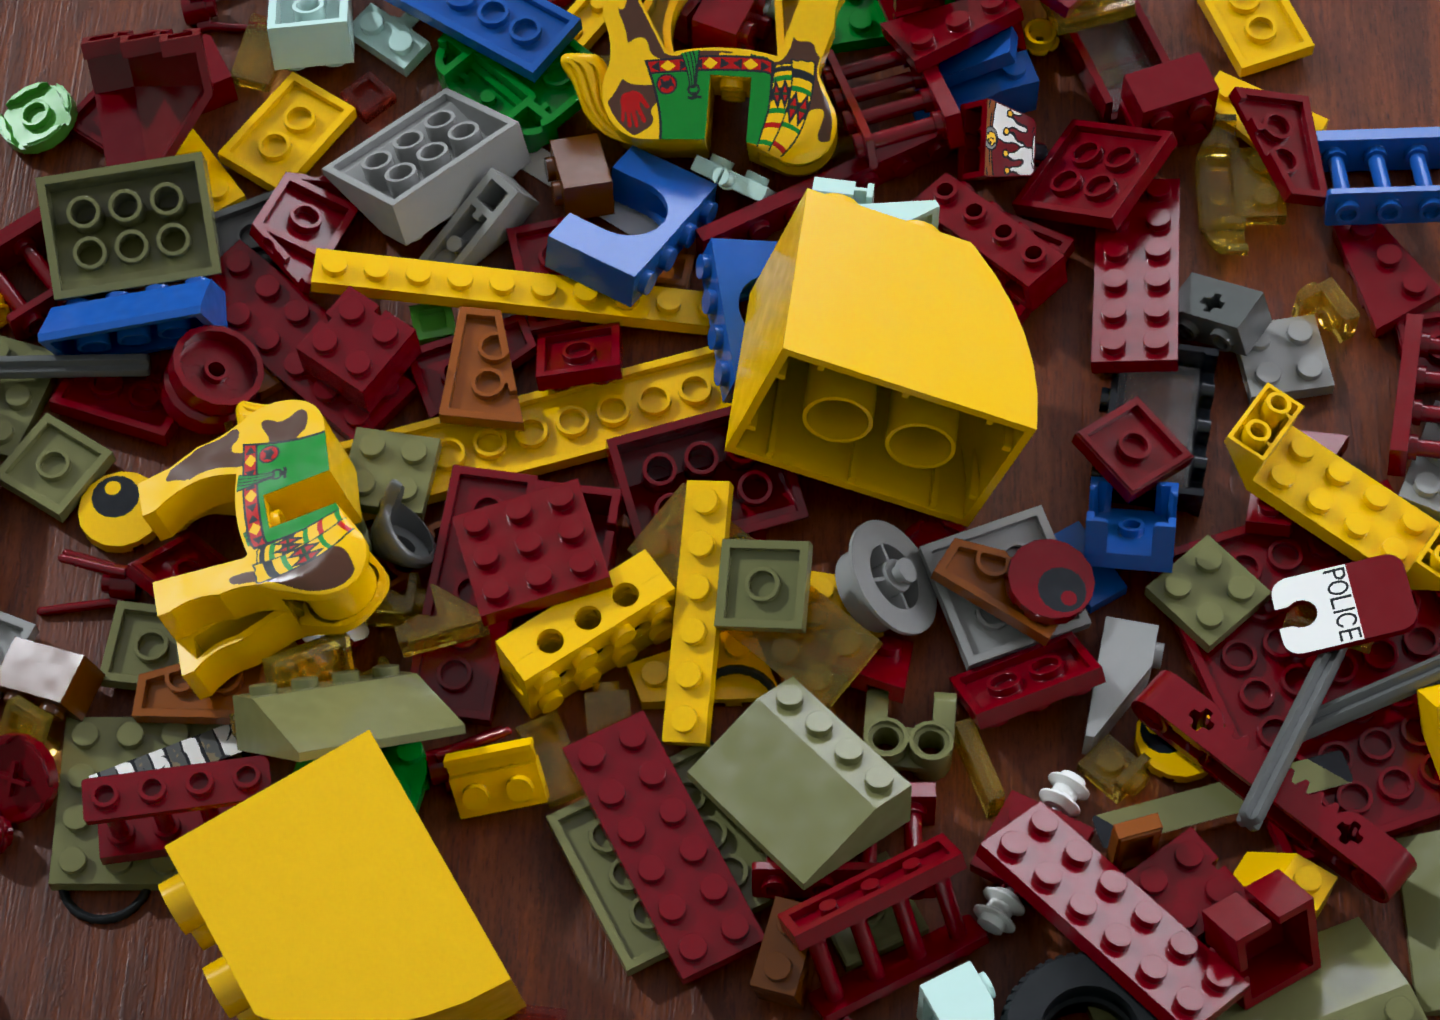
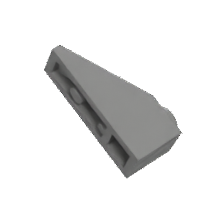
(482, 221)
(1126, 657)

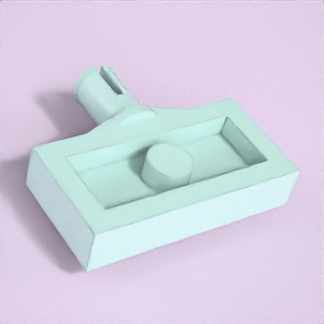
(391, 38)
(720, 171)

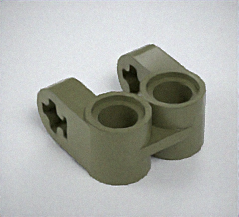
(910, 741)

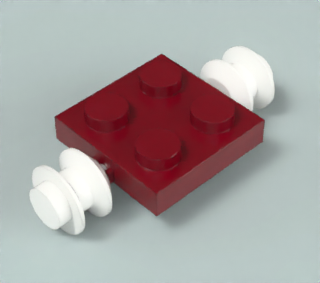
(1061, 799)

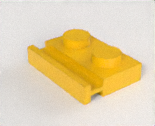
(496, 778)

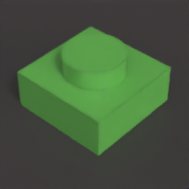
(432, 322)

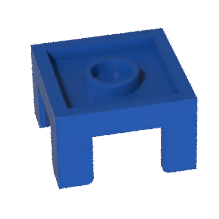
(1129, 536)

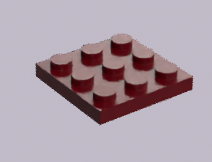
(1095, 174)
(531, 552)

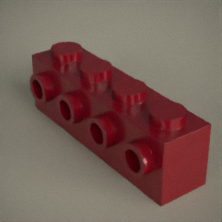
(1020, 259)

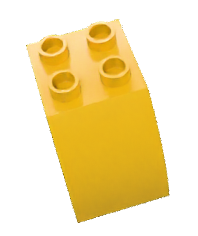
(883, 362)
(334, 903)

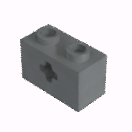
(1221, 314)

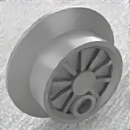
(885, 581)

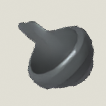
(400, 533)

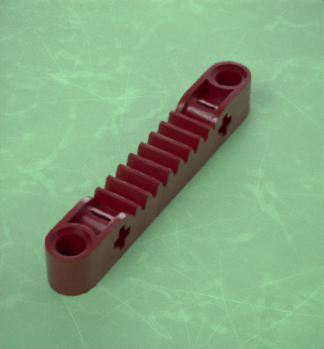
(1368, 861)

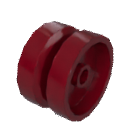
(209, 377)

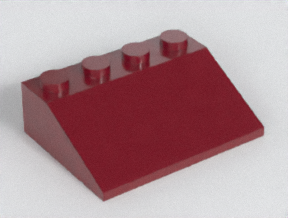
(659, 459)

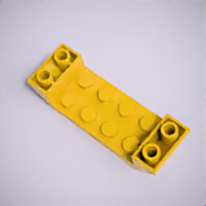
(1328, 492)

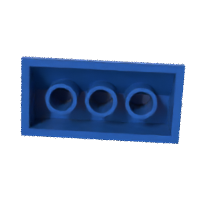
(133, 321)

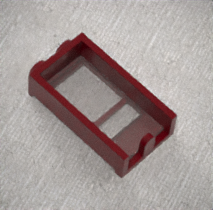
(1108, 53)

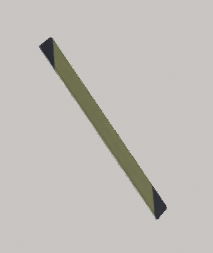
(1218, 801)

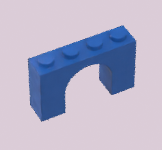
(630, 264)
(728, 275)

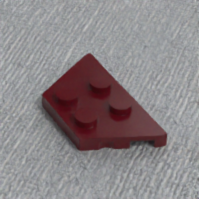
(298, 219)

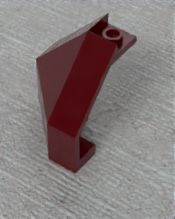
(147, 90)

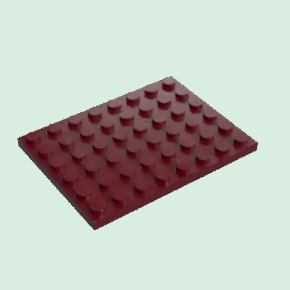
(1258, 682)

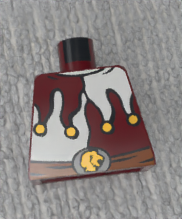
(997, 143)

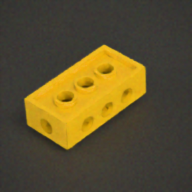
(574, 631)

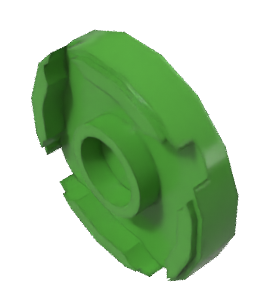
(38, 118)

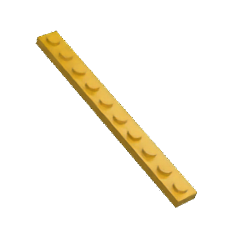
(502, 290)

